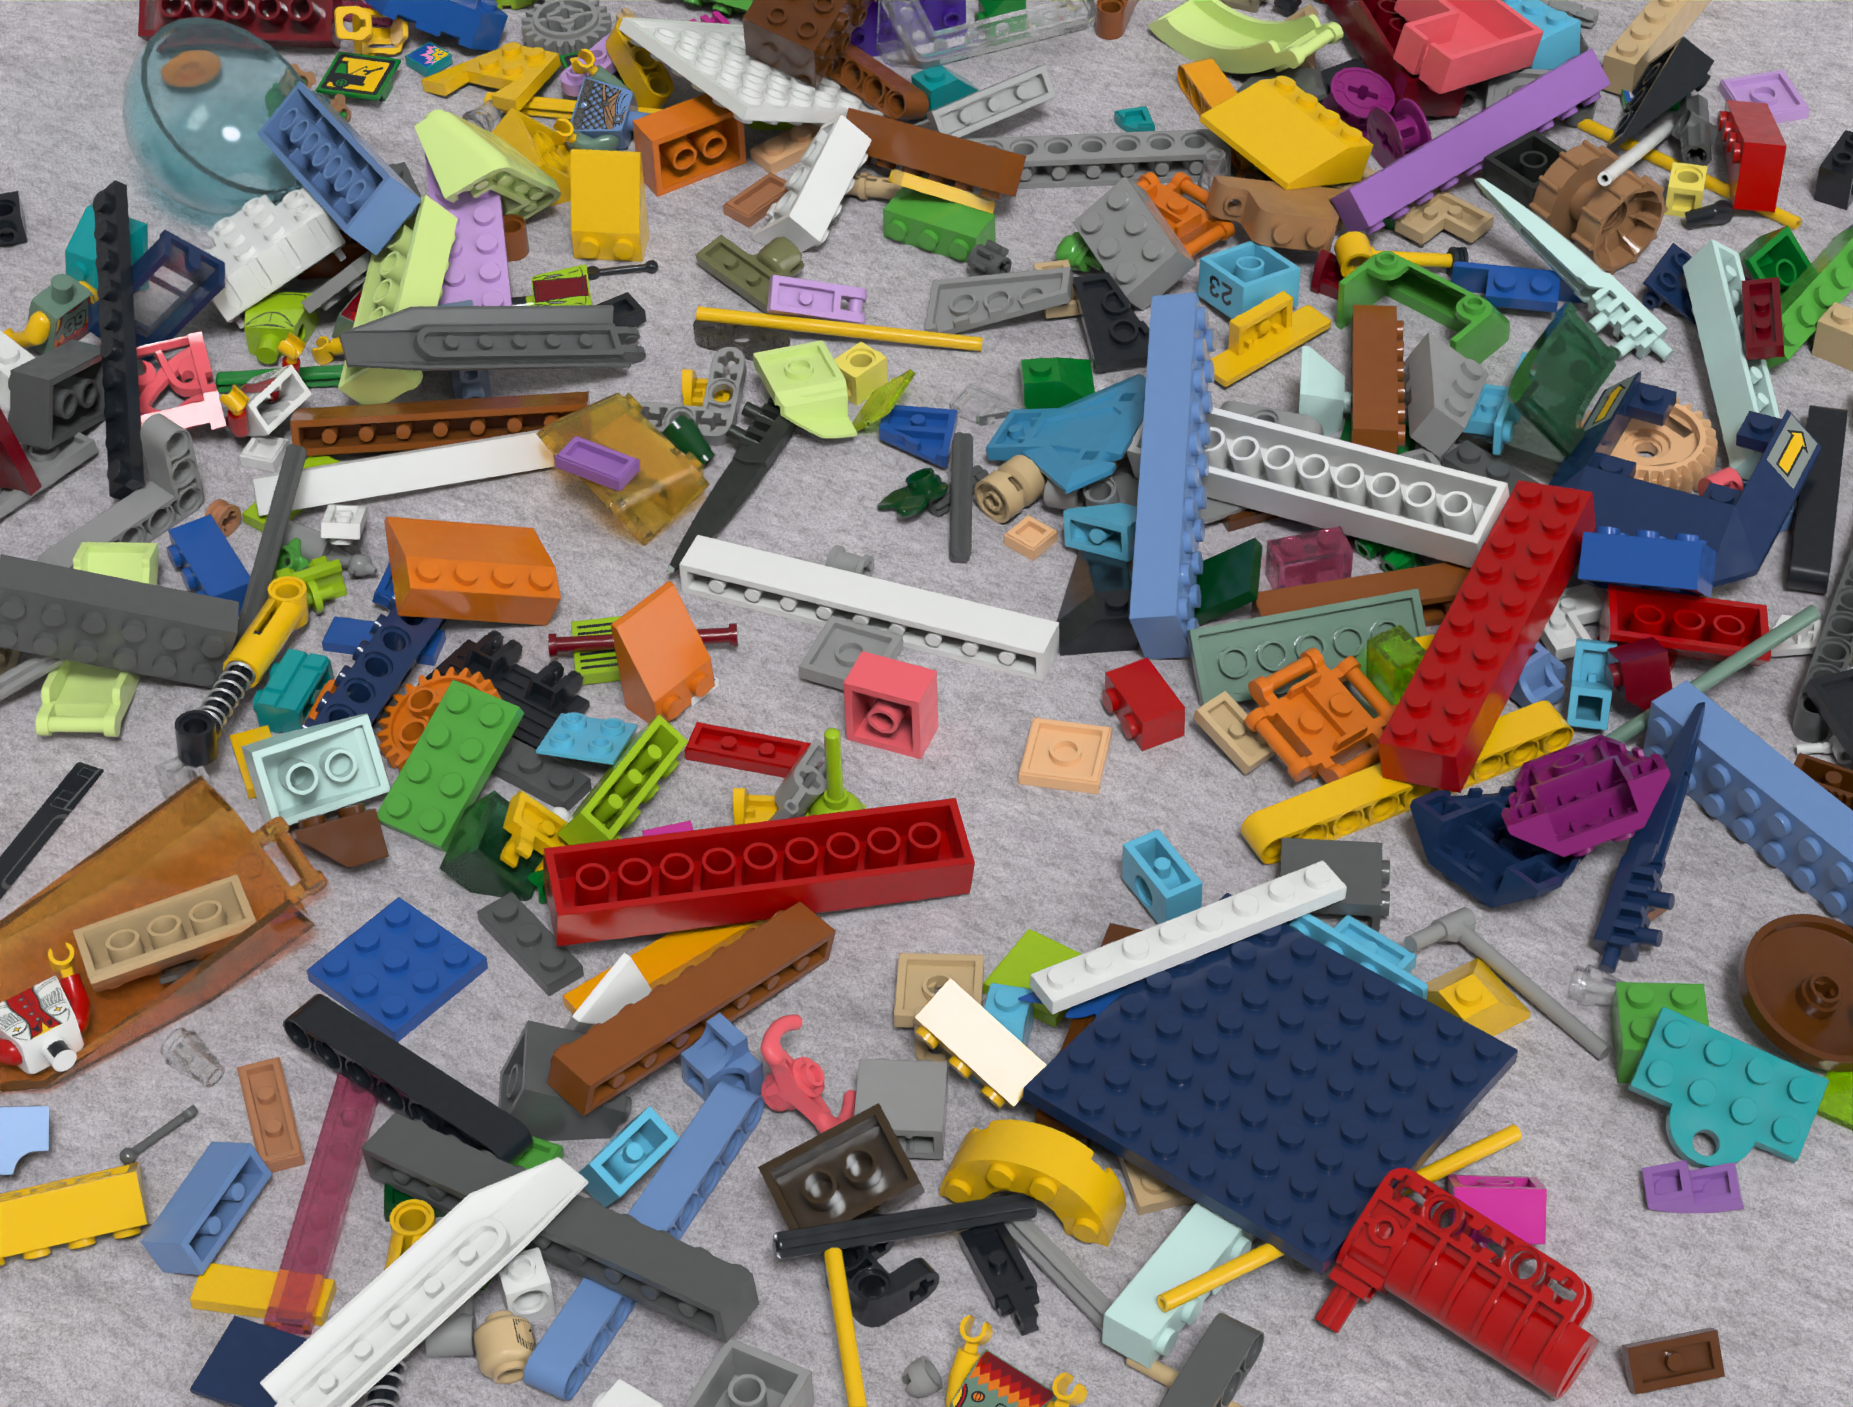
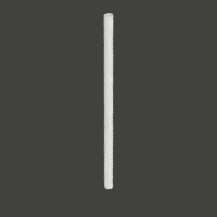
(1635, 154)

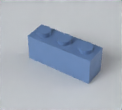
(206, 1208)

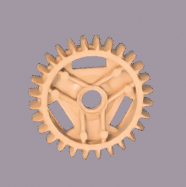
(1682, 448)

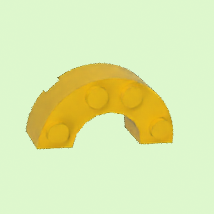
(1043, 1166)

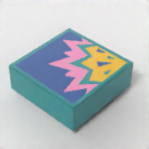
(428, 59)

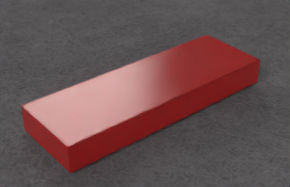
(743, 750)

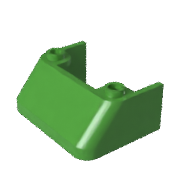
(1478, 323)

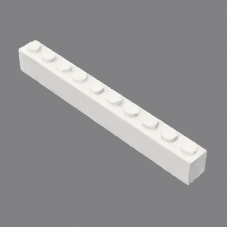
(925, 618)

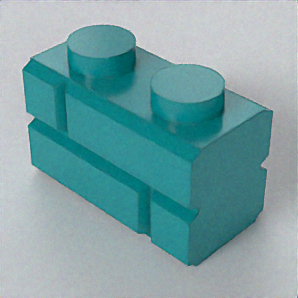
(291, 690)

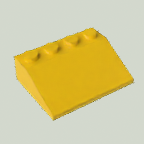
(1290, 135)

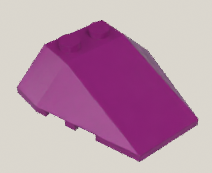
(1585, 796)

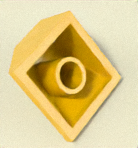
(1477, 997)

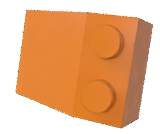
(661, 656)

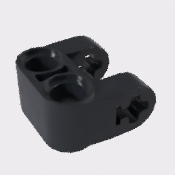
(889, 1293)

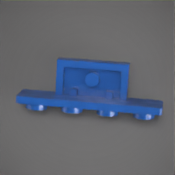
(1514, 286)

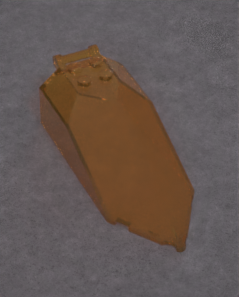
(168, 851)

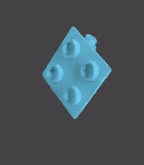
(587, 738)

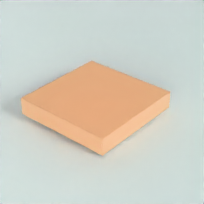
(1065, 755)

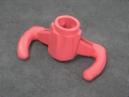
(798, 1081)

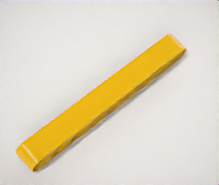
(1370, 799)

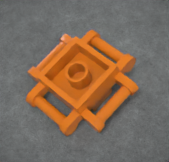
(1190, 223)
(1319, 718)

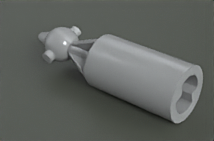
(314, 546)

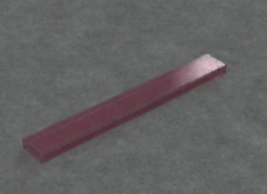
(321, 1209)

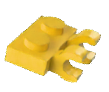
(531, 828)

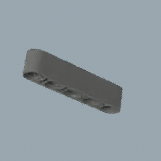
(1216, 1365)

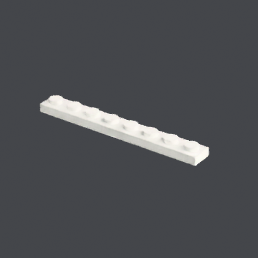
(1187, 937)

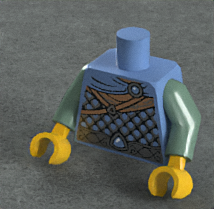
(602, 110)

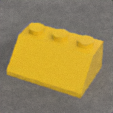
(536, 144)

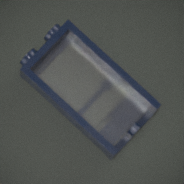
(168, 289)

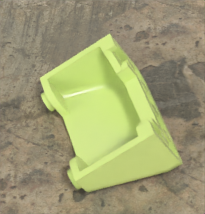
(480, 161)

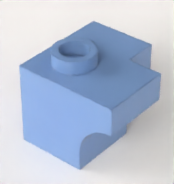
(1540, 679)
(721, 1056)

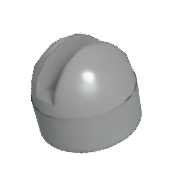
(922, 1378)

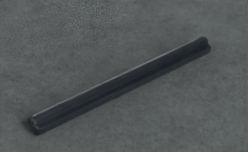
(904, 1225)

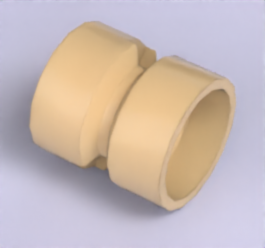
(1009, 488)

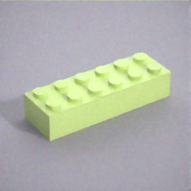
(398, 278)

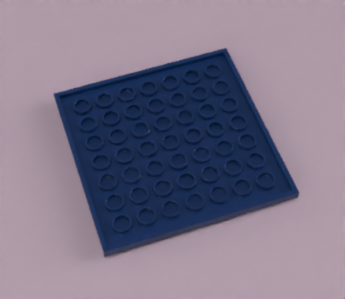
(1273, 1085)

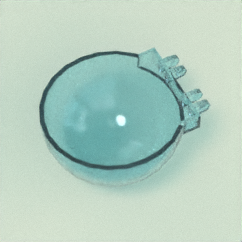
(197, 111)

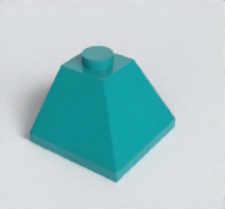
(81, 249)

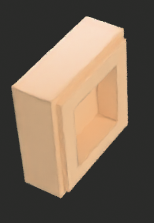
(1030, 537)

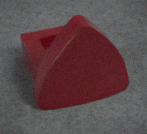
(1326, 275)

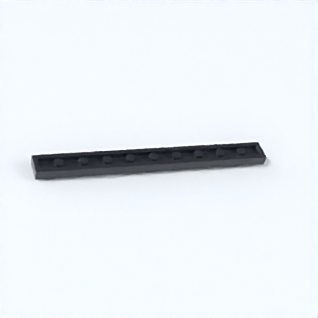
(118, 341)

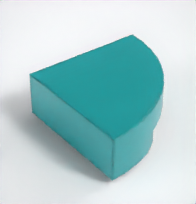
(1134, 119)

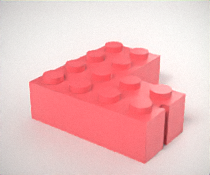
(1463, 41)

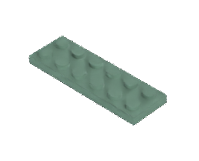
(1239, 651)

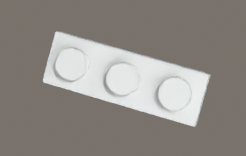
(343, 523)

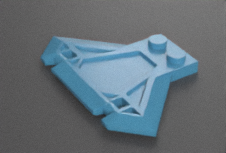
(1077, 440)

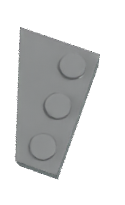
(1442, 393)

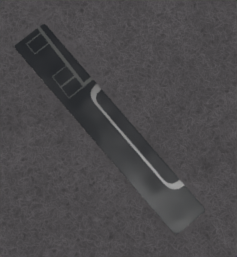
(45, 823)

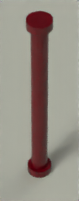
(606, 641)

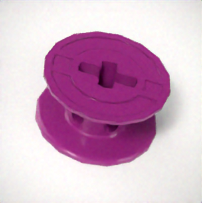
(1356, 93)
(1399, 134)

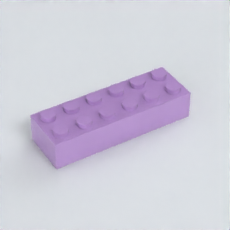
(479, 253)

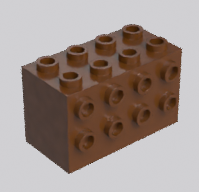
(802, 34)

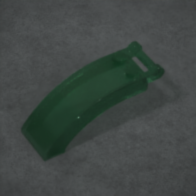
(1561, 378)

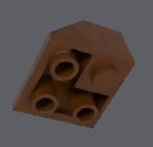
(348, 839)

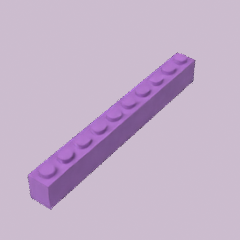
(1468, 143)

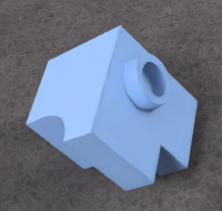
(22, 1131)

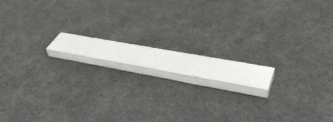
(410, 470)

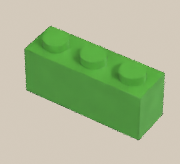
(937, 224)

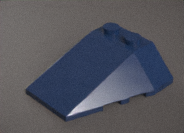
(1474, 849)

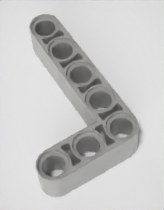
(152, 509)

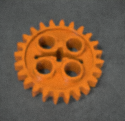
(415, 709)

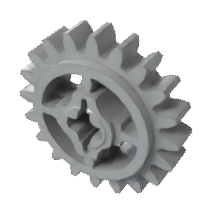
(566, 25)

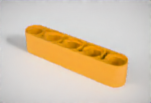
(1206, 88)

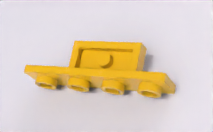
(1265, 335)

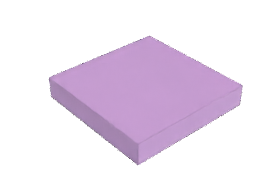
(1767, 88)

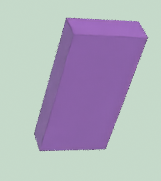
(597, 463)

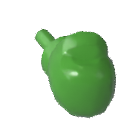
(1077, 252)

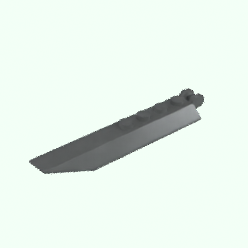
(493, 339)

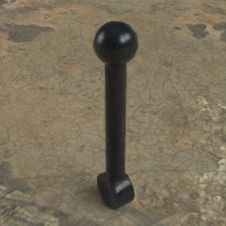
(594, 272)

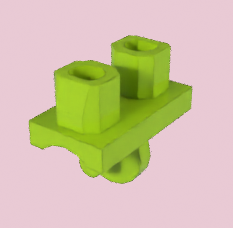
(322, 580)

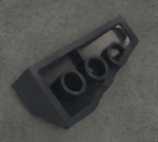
(1661, 86)
(1096, 607)

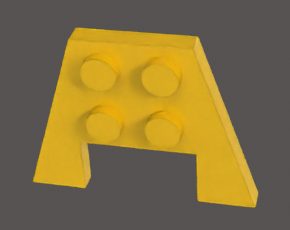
(512, 68)

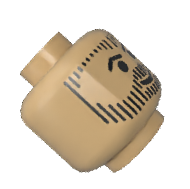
(504, 1346)

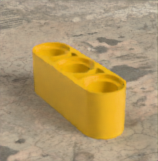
(639, 71)

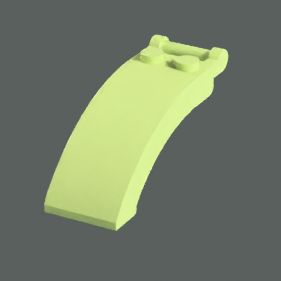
(1239, 41)
(86, 695)

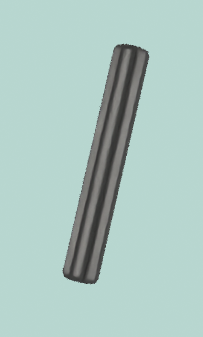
(961, 497)

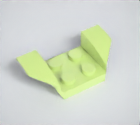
(807, 388)

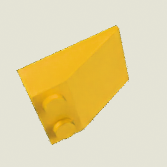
(608, 205)

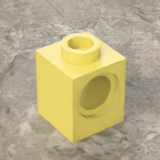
(1685, 188)
(863, 370)

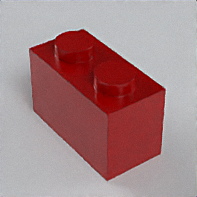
(1144, 704)

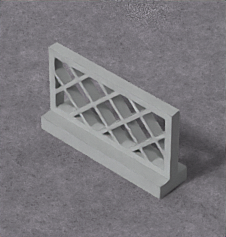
(991, 103)

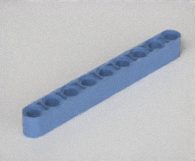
(668, 1204)

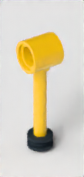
(1354, 249)

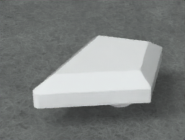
(1801, 643)

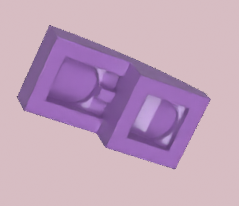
(1702, 1190)

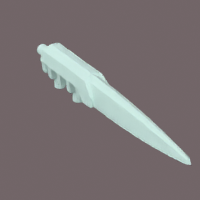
(1590, 283)

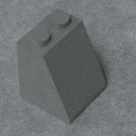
(537, 1105)

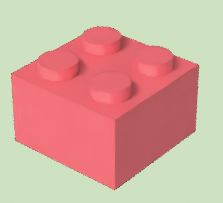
(891, 705)

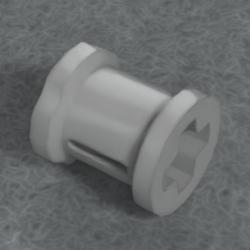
(850, 562)

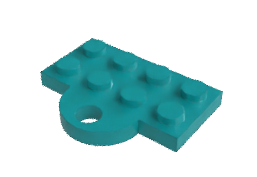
(1725, 1091)

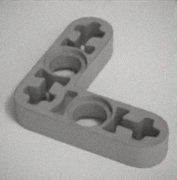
(712, 411)

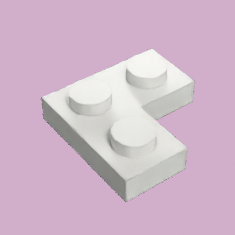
(1574, 609)

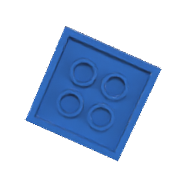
(397, 969)

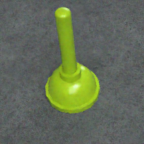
(835, 797)

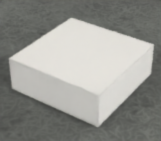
(264, 452)

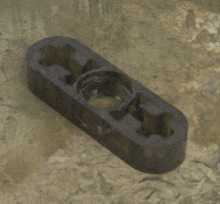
(720, 335)

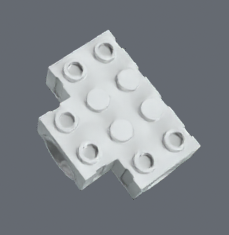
(270, 247)

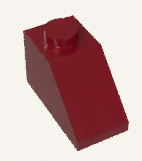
(1639, 671)

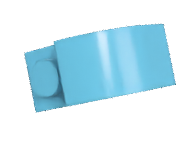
(1589, 688)

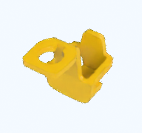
(365, 35)

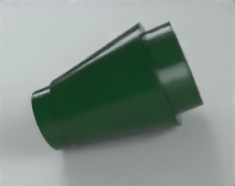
(687, 437)

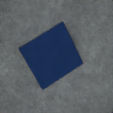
(242, 1361)

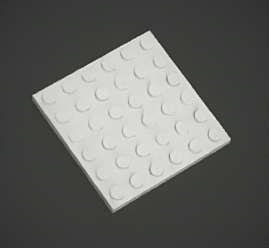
(717, 65)

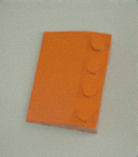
(470, 571)

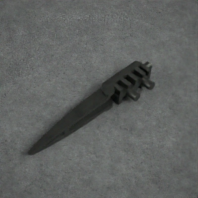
(754, 455)

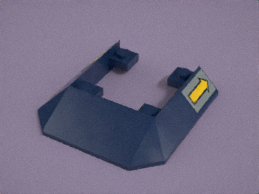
(1732, 521)

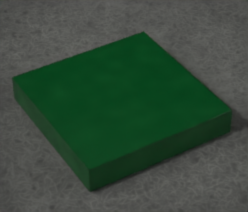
(1229, 580)

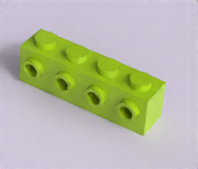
(626, 785)

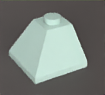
(1322, 392)

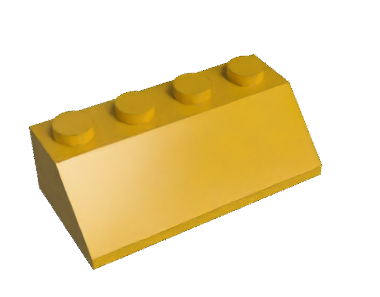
(72, 1211)

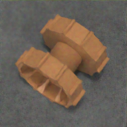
(1607, 221)

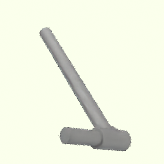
(1461, 927)

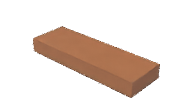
(271, 1114)

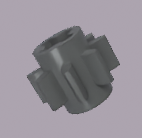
(989, 259)

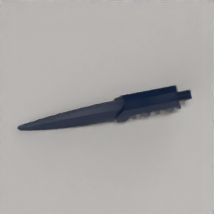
(1637, 879)

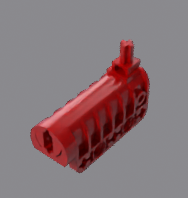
(1464, 1284)

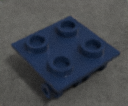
(1669, 283)

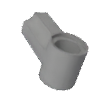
(455, 1334)

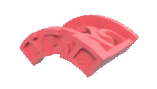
(191, 363)

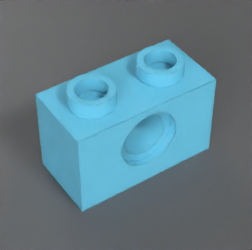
(1160, 877)
(627, 1157)

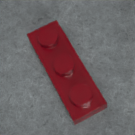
(1762, 319)

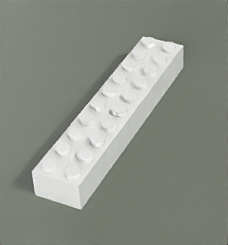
(1347, 486)

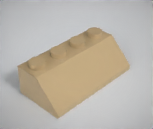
(163, 933)

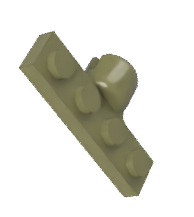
(747, 272)

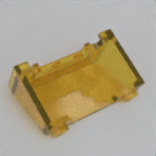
(665, 477)

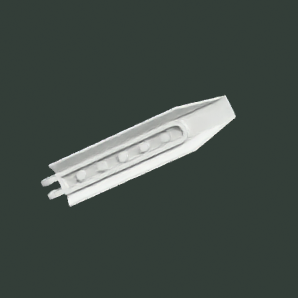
(422, 1288)

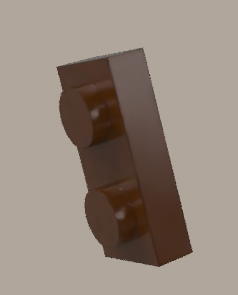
(1673, 1360)

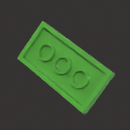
(449, 765)

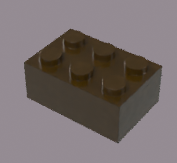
(843, 1173)

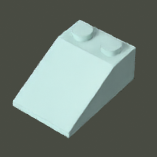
(316, 769)

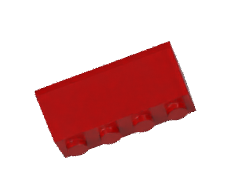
(1683, 622)

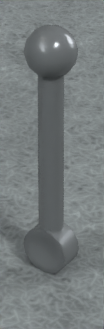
(129, 1155)

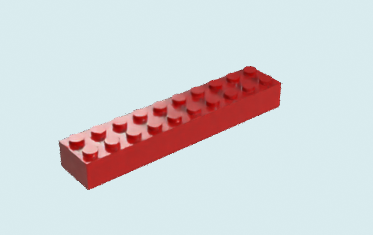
(1486, 637)
(756, 870)

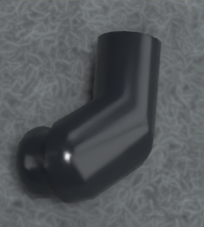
(1718, 213)

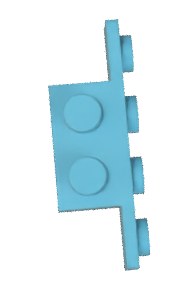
(1494, 415)
(1366, 948)

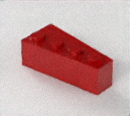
(1752, 154)

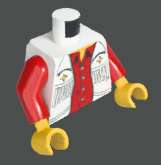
(267, 397)
(46, 1021)

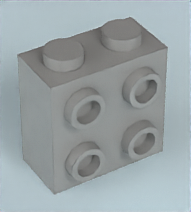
(911, 1098)

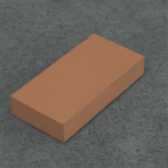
(755, 200)

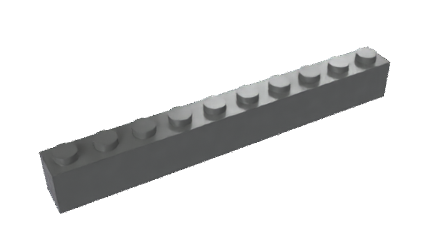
(582, 1238)

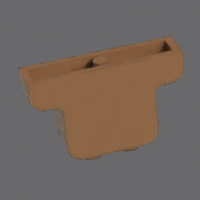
(1275, 215)

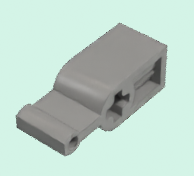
(802, 784)

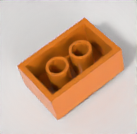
(688, 143)

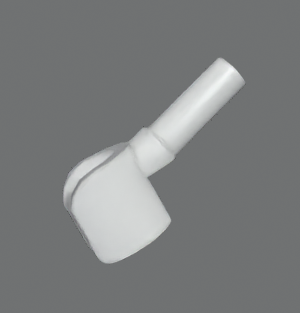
(1831, 746)

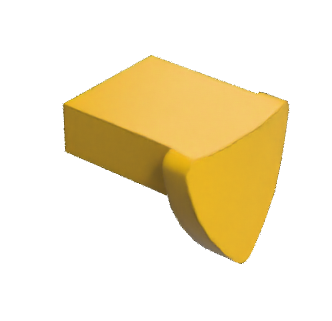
(694, 389)
(752, 808)

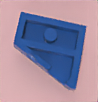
(921, 431)

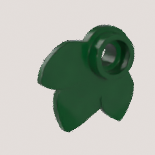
(920, 488)

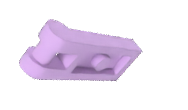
(815, 299)

